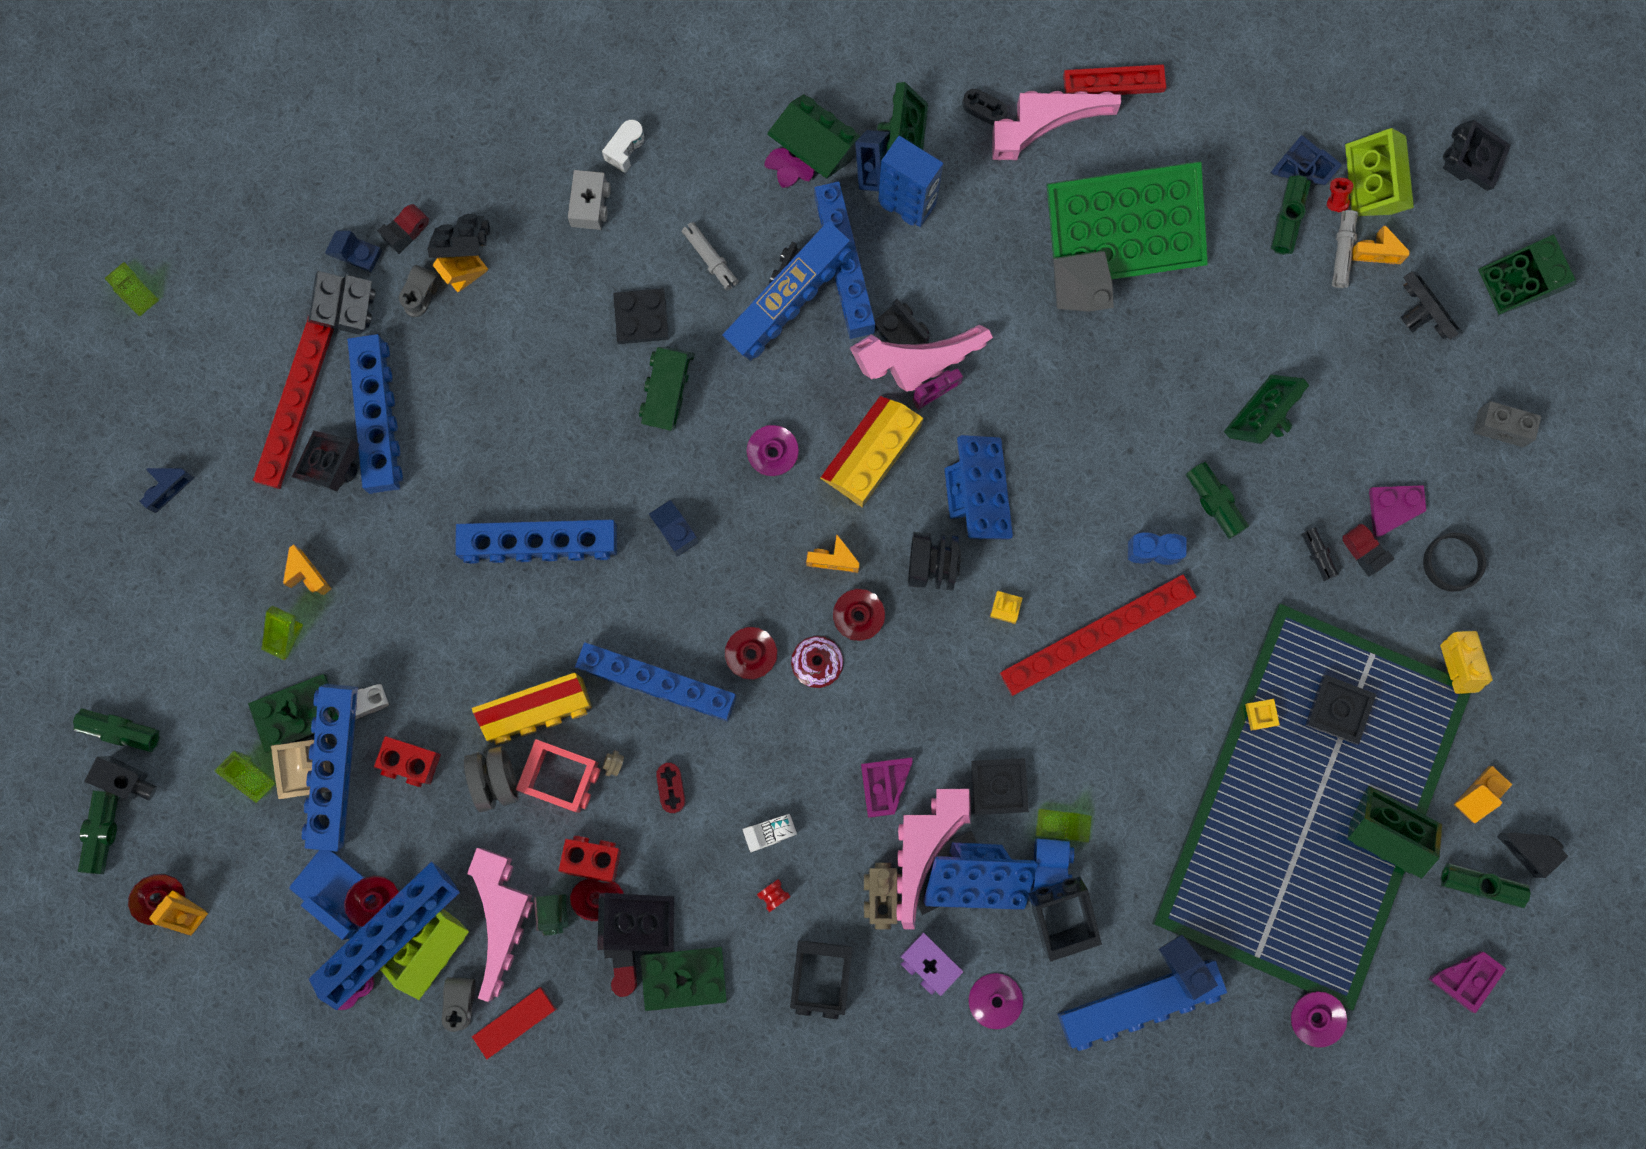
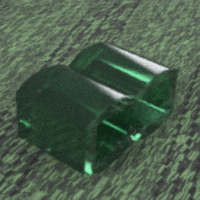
(551, 914)

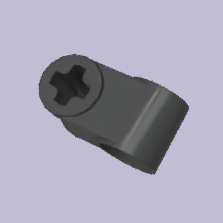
(421, 286)
(458, 998)

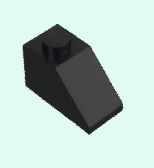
(1536, 852)

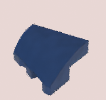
(1307, 161)

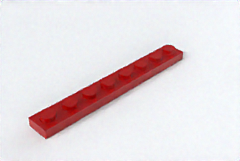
(293, 405)
(1097, 635)

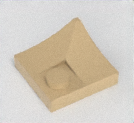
(291, 768)

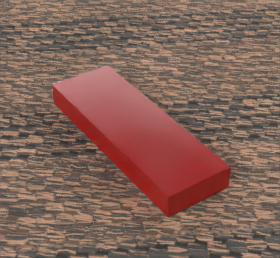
(514, 1023)

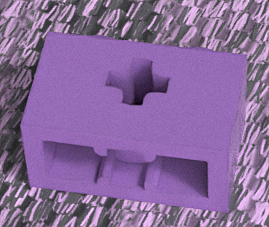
(946, 969)

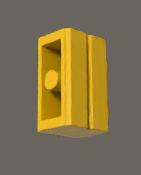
(1466, 662)

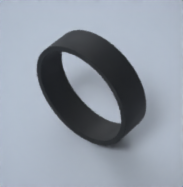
(1476, 547)

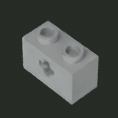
(587, 186)

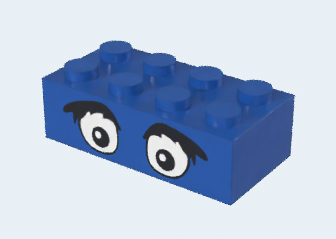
(909, 181)

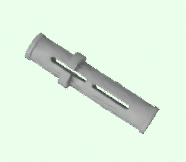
(1346, 239)
(716, 264)

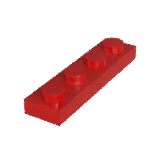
(1116, 80)

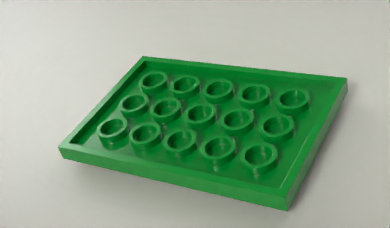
(1139, 218)

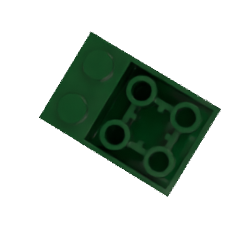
(1527, 275)

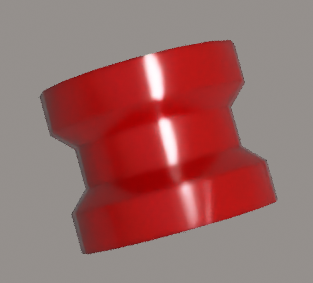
(773, 895)

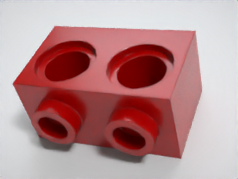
(409, 755)
(588, 866)

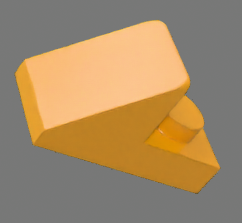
(1385, 250)
(460, 270)
(841, 560)
(300, 567)
(1483, 795)
(178, 914)

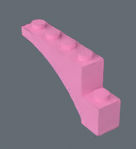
(1043, 112)
(917, 362)
(922, 841)
(504, 915)

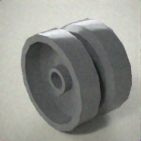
(491, 779)

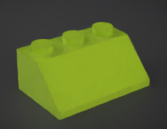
(1379, 174)
(425, 955)

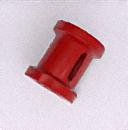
(1340, 191)

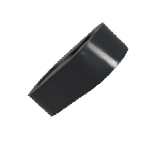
(984, 107)

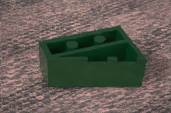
(665, 387)

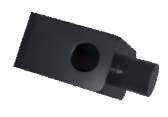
(110, 776)

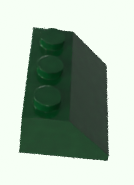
(815, 136)
(1396, 832)

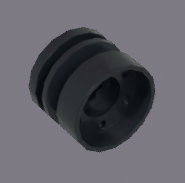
(933, 561)

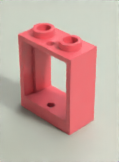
(533, 767)

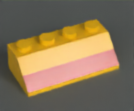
(872, 449)
(533, 708)

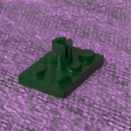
(908, 116)
(1267, 410)
(288, 713)
(683, 978)

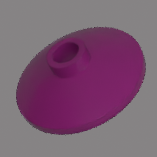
(772, 438)
(981, 1001)
(1329, 1026)

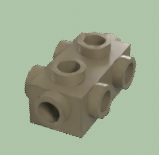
(882, 890)

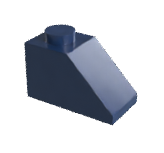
(870, 151)
(674, 528)
(1187, 967)

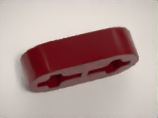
(664, 788)

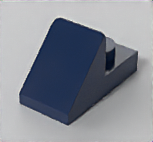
(353, 251)
(169, 484)

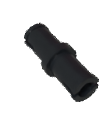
(1319, 554)

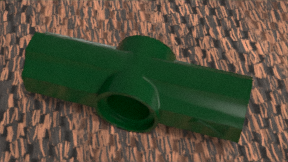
(1294, 202)
(1217, 500)
(116, 730)
(98, 832)
(1499, 889)

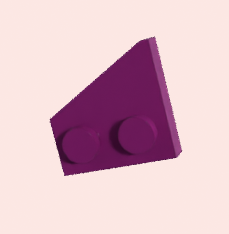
(937, 387)
(1395, 506)
(884, 785)
(1470, 979)

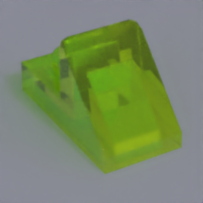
(131, 289)
(280, 632)
(245, 776)
(1063, 825)

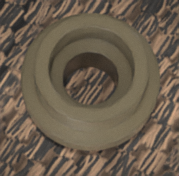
(613, 763)

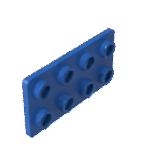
(979, 488)
(980, 878)
(324, 889)

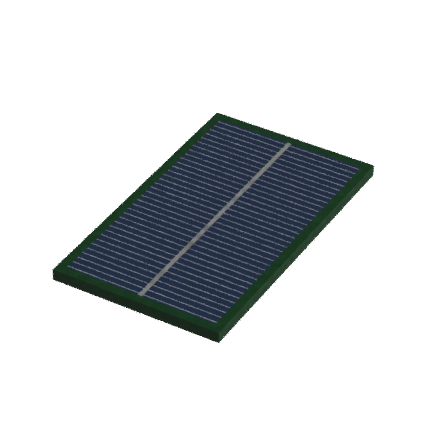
(1269, 846)

